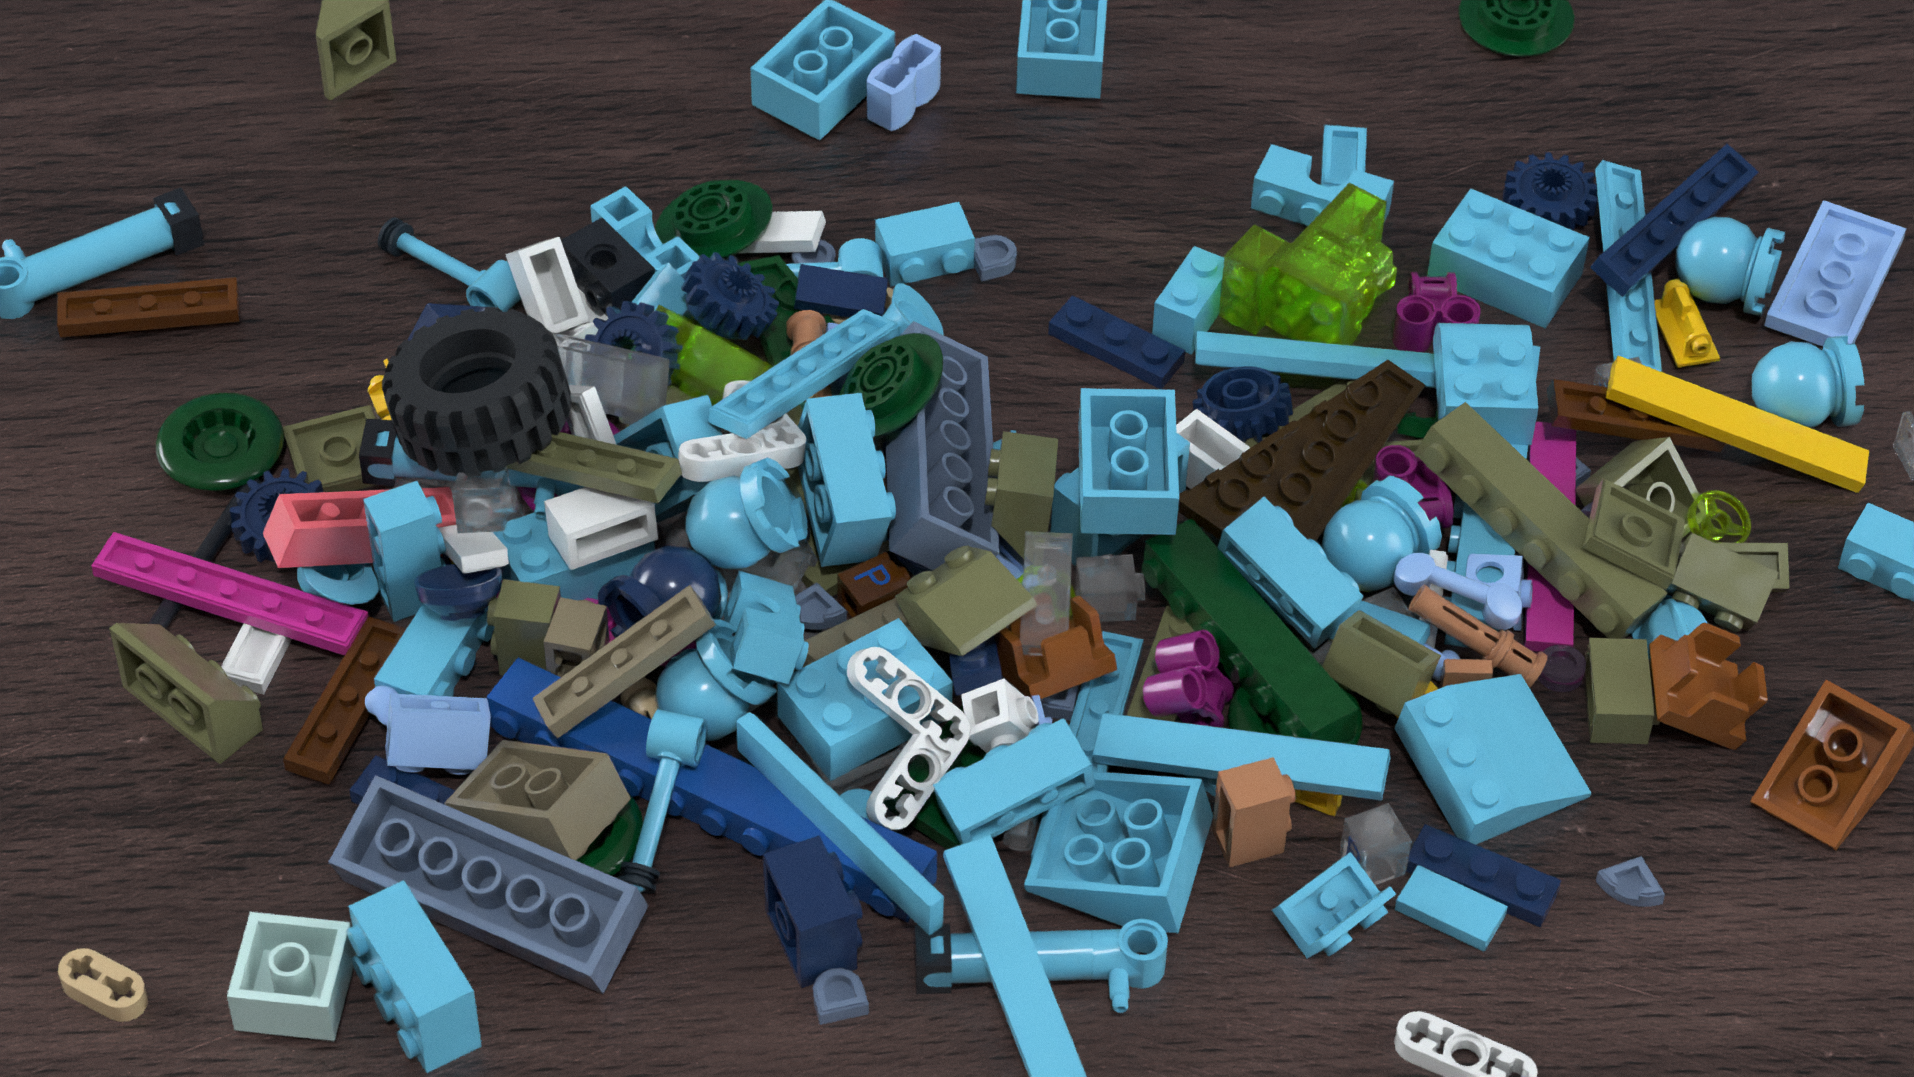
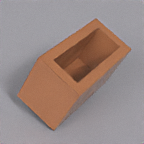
(1252, 811)

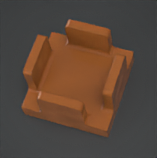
(1066, 659)
(1703, 690)

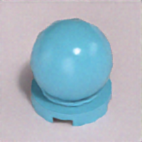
(1727, 262)
(1810, 382)
(745, 517)
(1378, 532)
(706, 685)

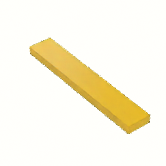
(1737, 424)

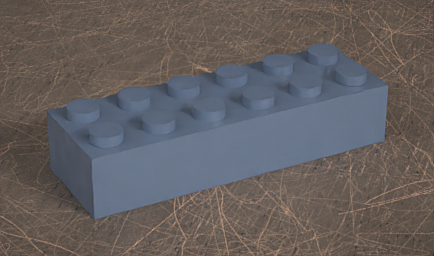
(942, 463)
(491, 884)

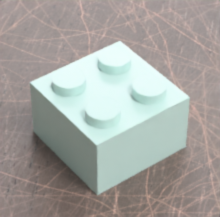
(291, 976)

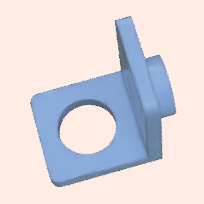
(1513, 576)

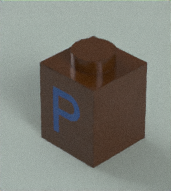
(870, 584)

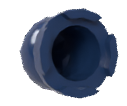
(655, 581)

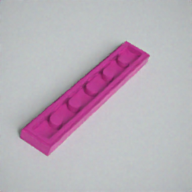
(229, 593)
(1551, 615)

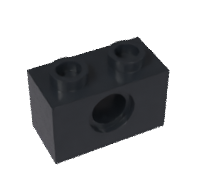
(606, 265)

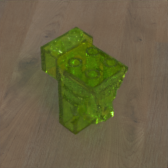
(1316, 283)

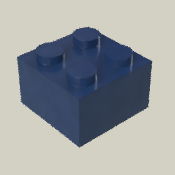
(811, 909)

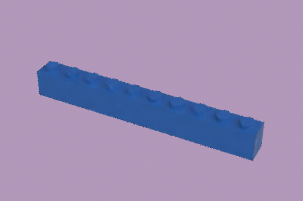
(717, 794)

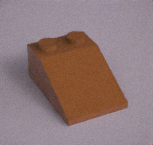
(1834, 765)

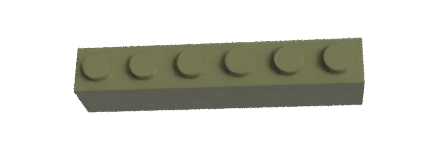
(1535, 521)

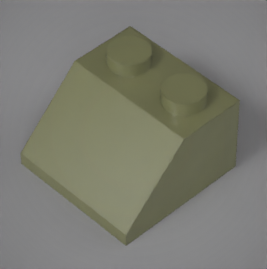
(353, 42)
(1652, 472)
(1022, 486)
(963, 601)

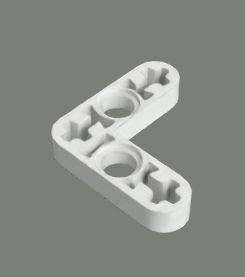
(728, 454)
(923, 742)
(1436, 1029)

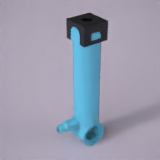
(28, 279)
(385, 460)
(1064, 956)

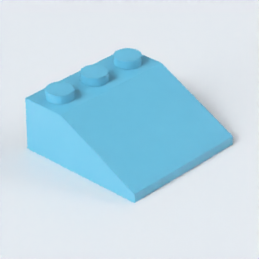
(1489, 756)
(1124, 848)

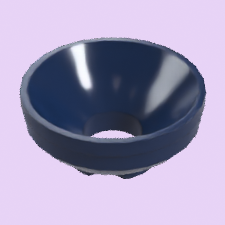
(458, 594)

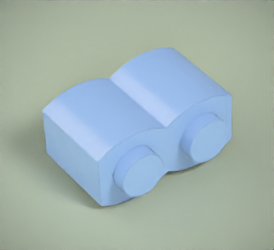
(903, 82)

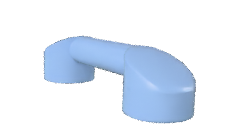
(1501, 602)

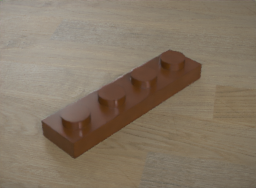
(147, 307)
(1588, 410)
(341, 707)

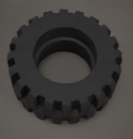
(477, 391)

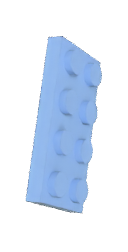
(1835, 275)

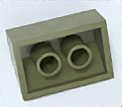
(186, 688)

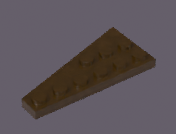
(1310, 461)

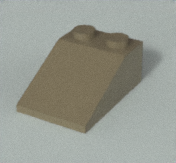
(544, 794)

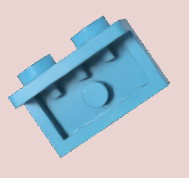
(1331, 906)

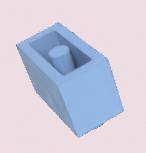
(437, 732)

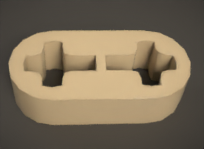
(98, 992)

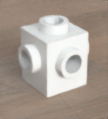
(998, 715)

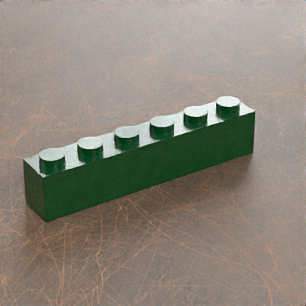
(1250, 637)

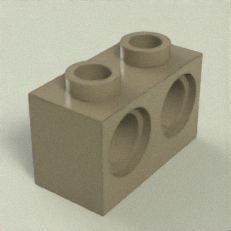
(574, 634)

